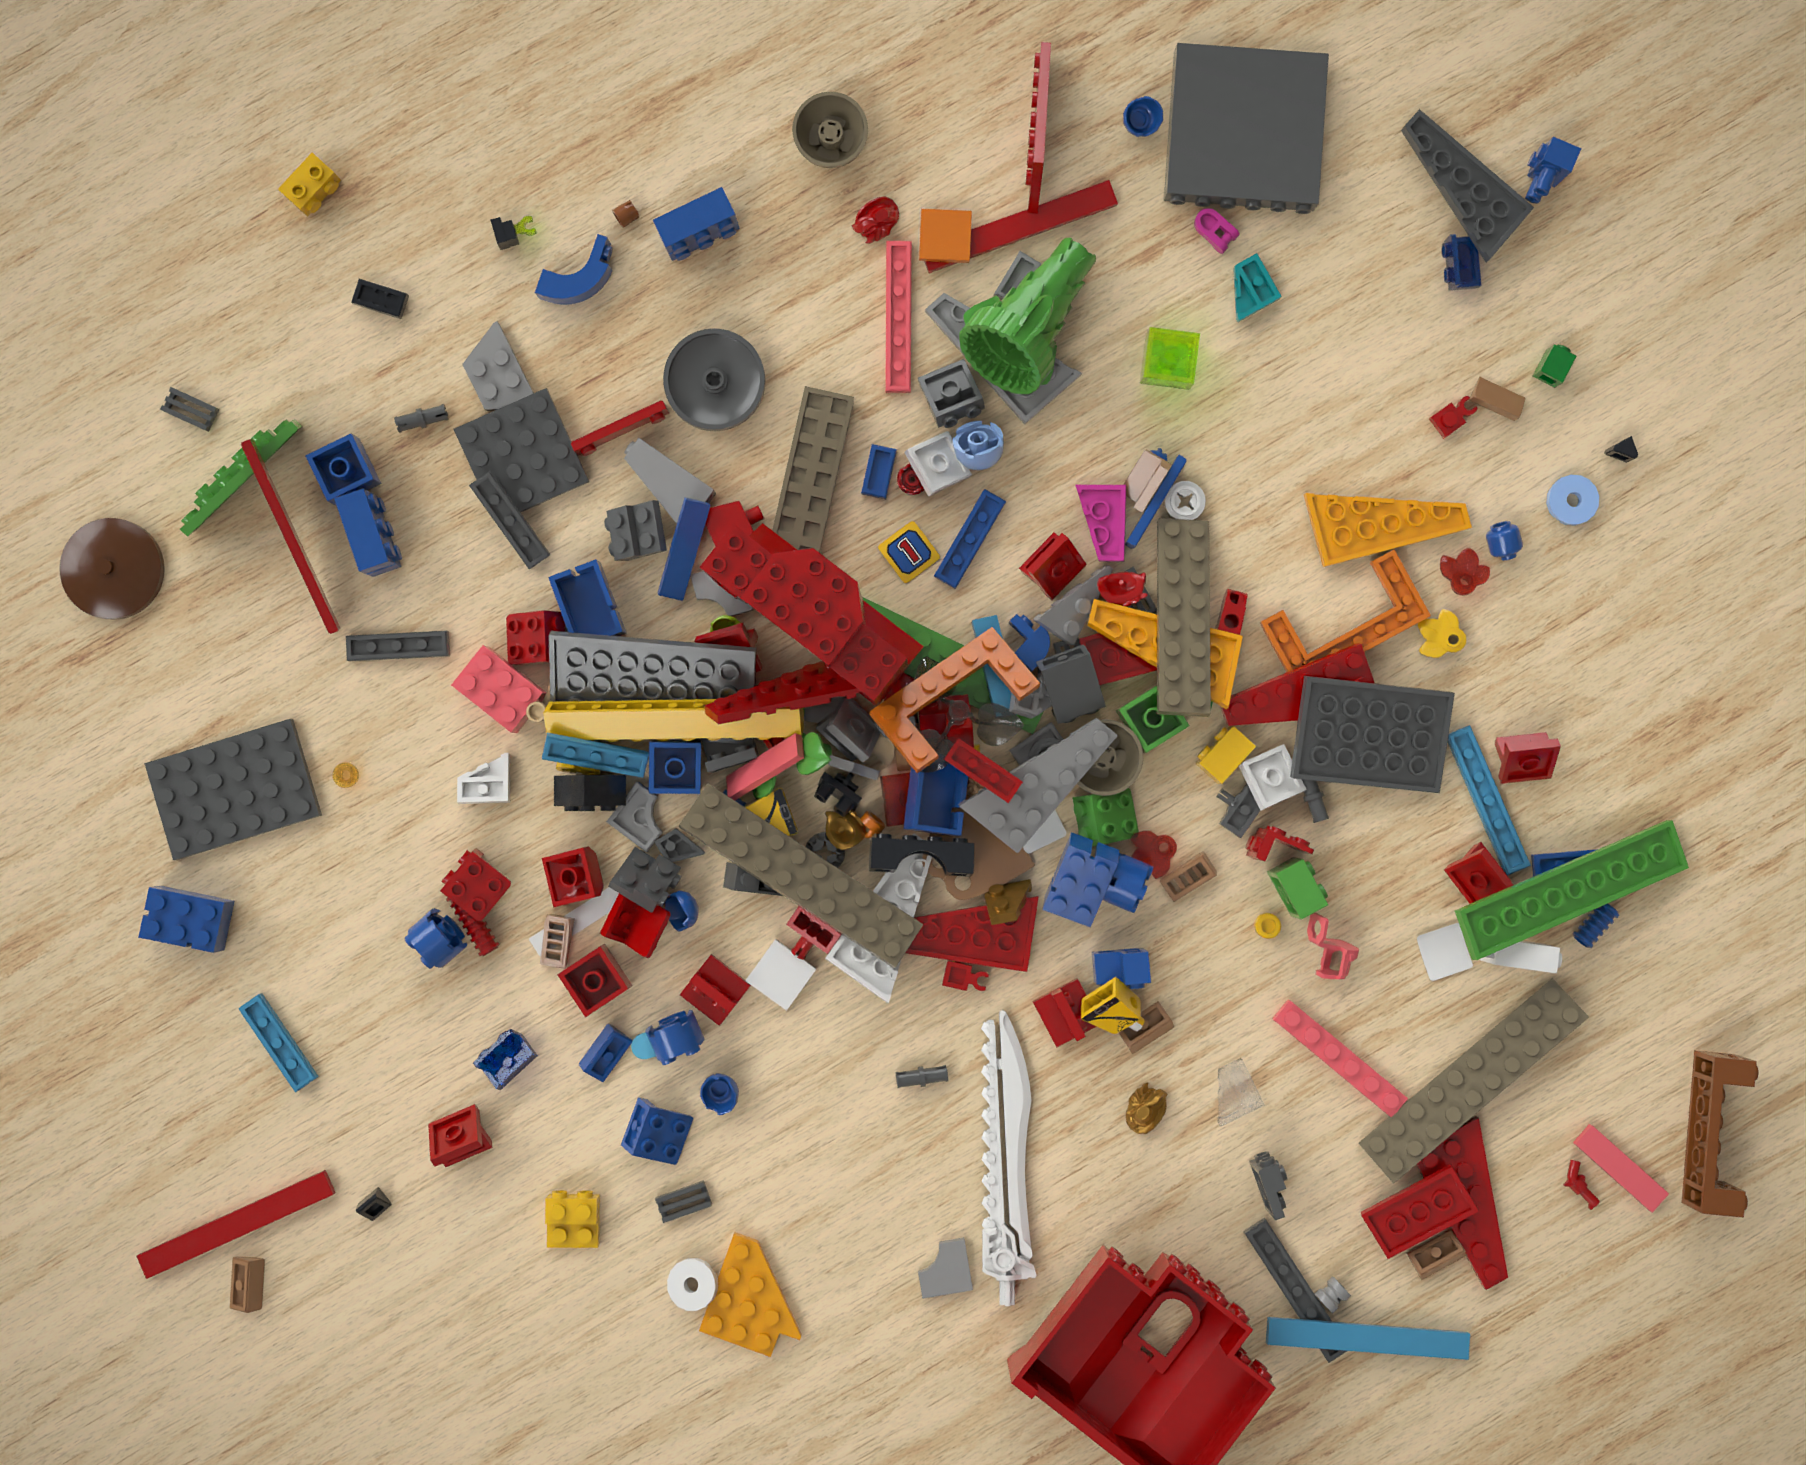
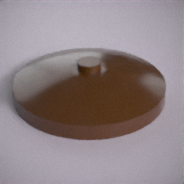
(111, 568)

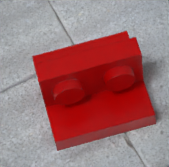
(1053, 565)
(733, 636)
(1526, 757)
(1478, 874)
(715, 989)
(1062, 1013)
(457, 1137)

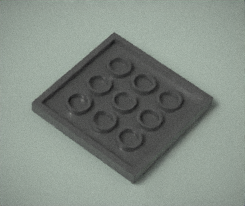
(524, 450)

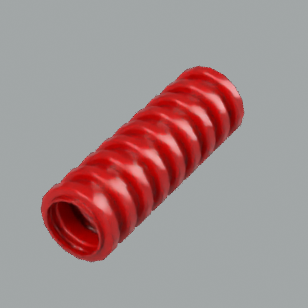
(477, 930)

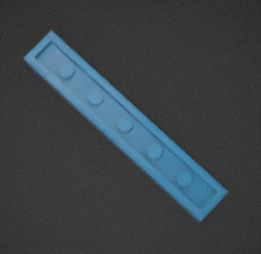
(1487, 800)

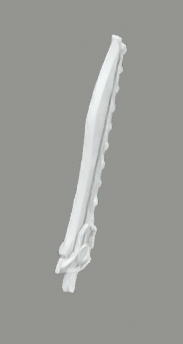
(998, 1240)

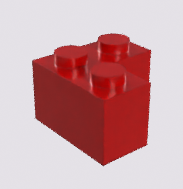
(935, 717)

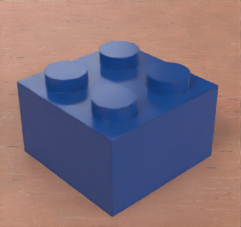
(343, 467)
(674, 767)

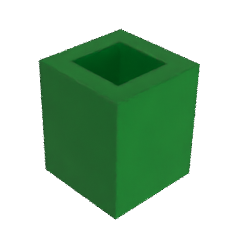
(1554, 365)

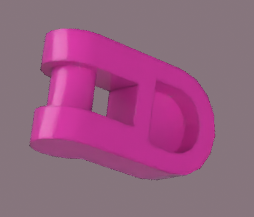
(1208, 222)

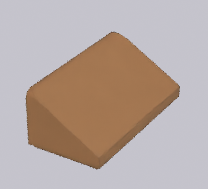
(1497, 399)
(1155, 1025)
(1436, 1254)
(247, 1284)

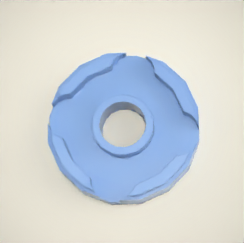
(1587, 500)

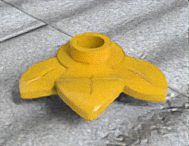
(1437, 635)

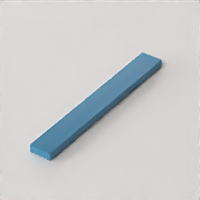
(1367, 1338)

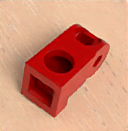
(1232, 612)

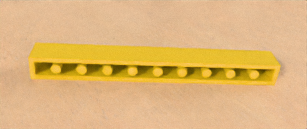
(662, 721)

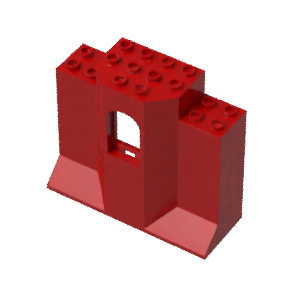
(814, 606)
(1135, 1404)

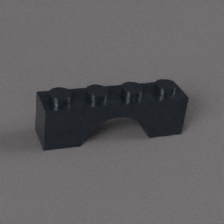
(954, 857)

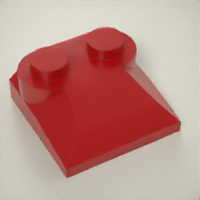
(573, 876)

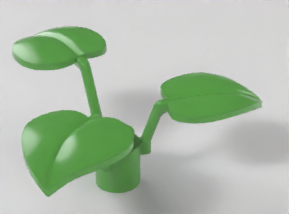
(815, 757)

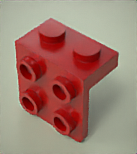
(529, 635)
(1260, 844)
(475, 885)
(635, 925)

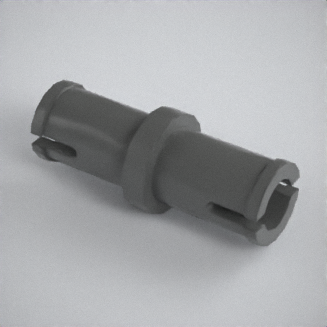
(421, 418)
(1315, 801)
(922, 1076)

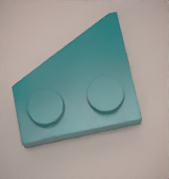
(1253, 287)

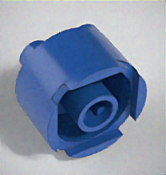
(1128, 883)
(436, 939)
(675, 1036)

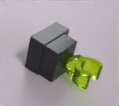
(507, 232)

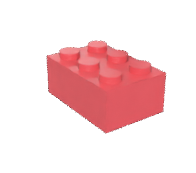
(498, 688)

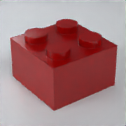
(594, 980)

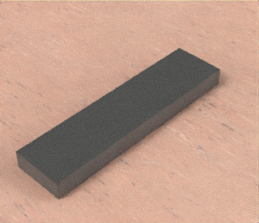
(509, 519)
(397, 646)

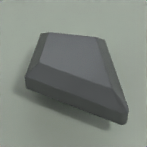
(677, 846)

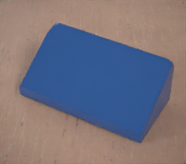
(605, 1053)

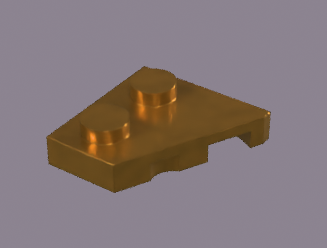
(1006, 900)

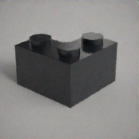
(588, 791)

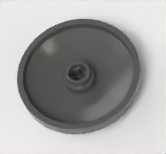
(714, 379)

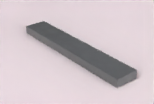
(1288, 1277)

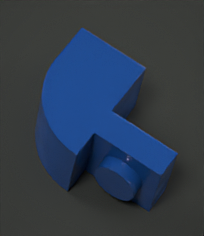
(1036, 643)

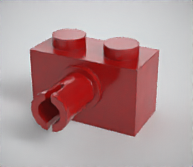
(812, 933)

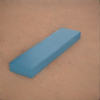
(997, 689)
(595, 755)
(278, 1042)

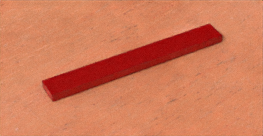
(1025, 224)
(290, 535)
(235, 1224)

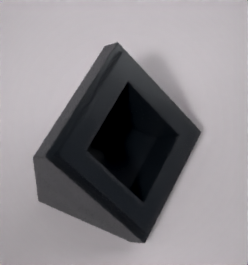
(1623, 451)
(373, 1204)

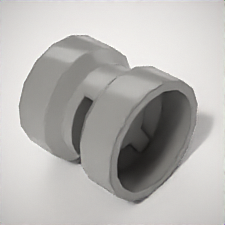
(1332, 1294)

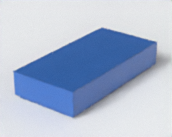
(878, 471)

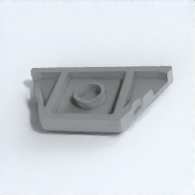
(496, 371)

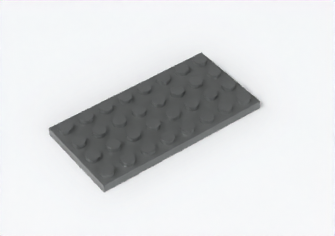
(646, 669)

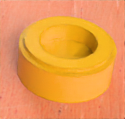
(1267, 925)

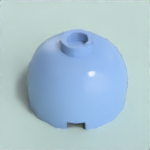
(978, 445)

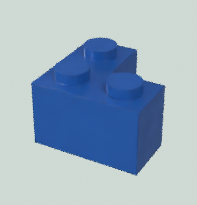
(1127, 965)

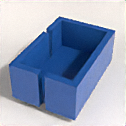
(697, 224)
(368, 532)
(587, 601)
(932, 799)
(1080, 880)
(186, 919)

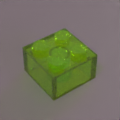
(1169, 358)

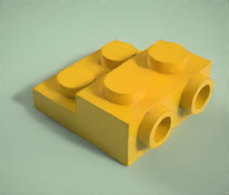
(572, 1219)

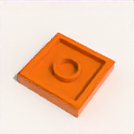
(945, 235)

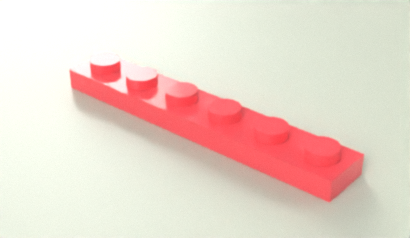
(1340, 1058)

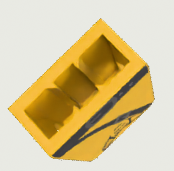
(775, 811)
(1112, 1007)

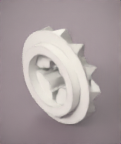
(1184, 489)

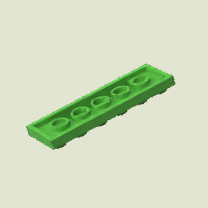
(232, 478)

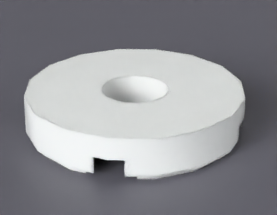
(678, 1287)

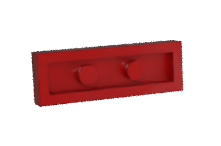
(983, 770)

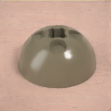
(824, 118)
(1115, 768)

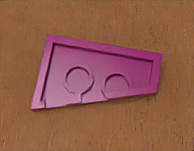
(1106, 518)

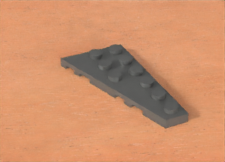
(1475, 194)

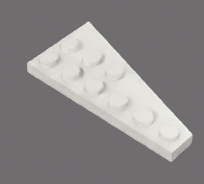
(903, 891)

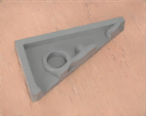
(1070, 613)

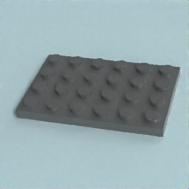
(1372, 734)
(233, 789)

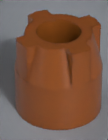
(625, 213)

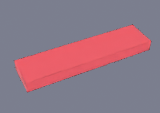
(765, 767)
(1620, 1168)

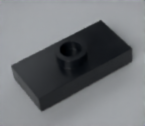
(380, 298)

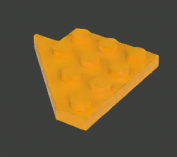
(749, 1301)

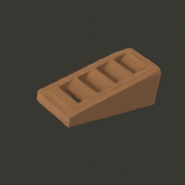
(1193, 884)
(568, 924)

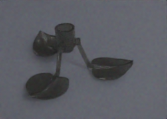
(994, 721)

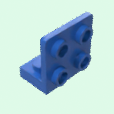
(656, 1132)

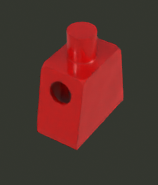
(723, 516)

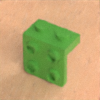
(1106, 817)

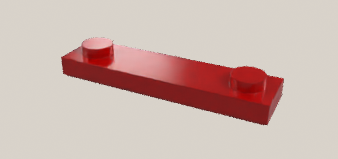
(587, 444)

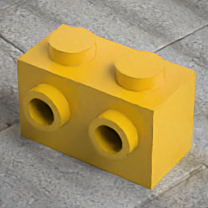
(310, 184)

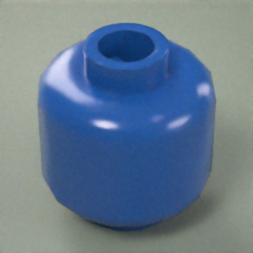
(1504, 540)

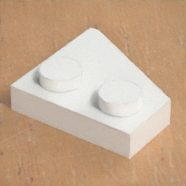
(487, 783)

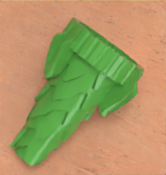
(1015, 337)

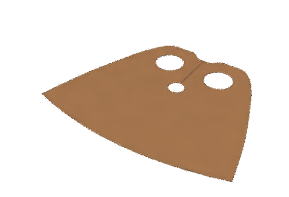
(992, 859)

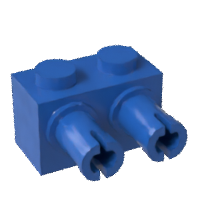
(1550, 166)

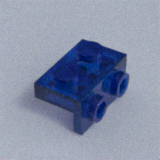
(1462, 263)
(505, 1058)

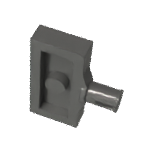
(1240, 811)

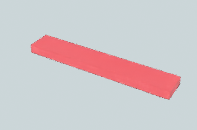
(898, 316)

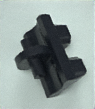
(840, 788)

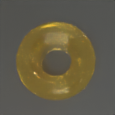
(338, 775)

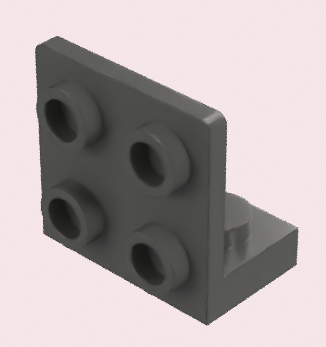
(727, 755)

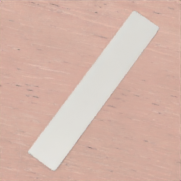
(584, 916)

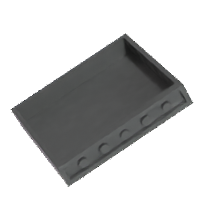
(1246, 127)

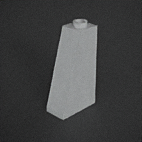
(666, 478)

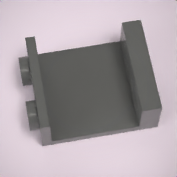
(1071, 684)

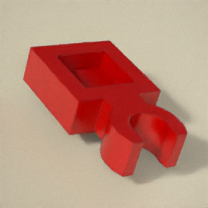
(1450, 418)
(959, 975)

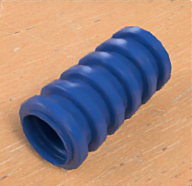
(1595, 925)

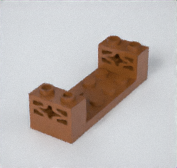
(1701, 1174)

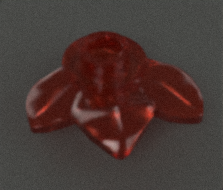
(1464, 567)
(1148, 851)

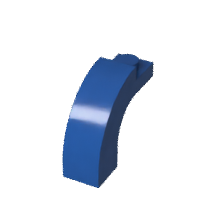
(582, 284)

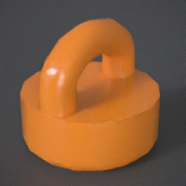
(872, 822)

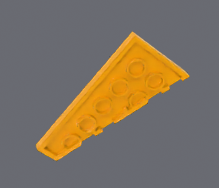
(1370, 525)
(1138, 634)

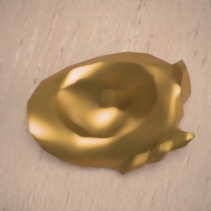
(844, 831)
(1145, 1109)

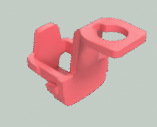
(1349, 951)

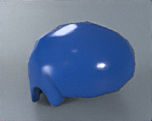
(1143, 116)
(682, 910)
(719, 1093)

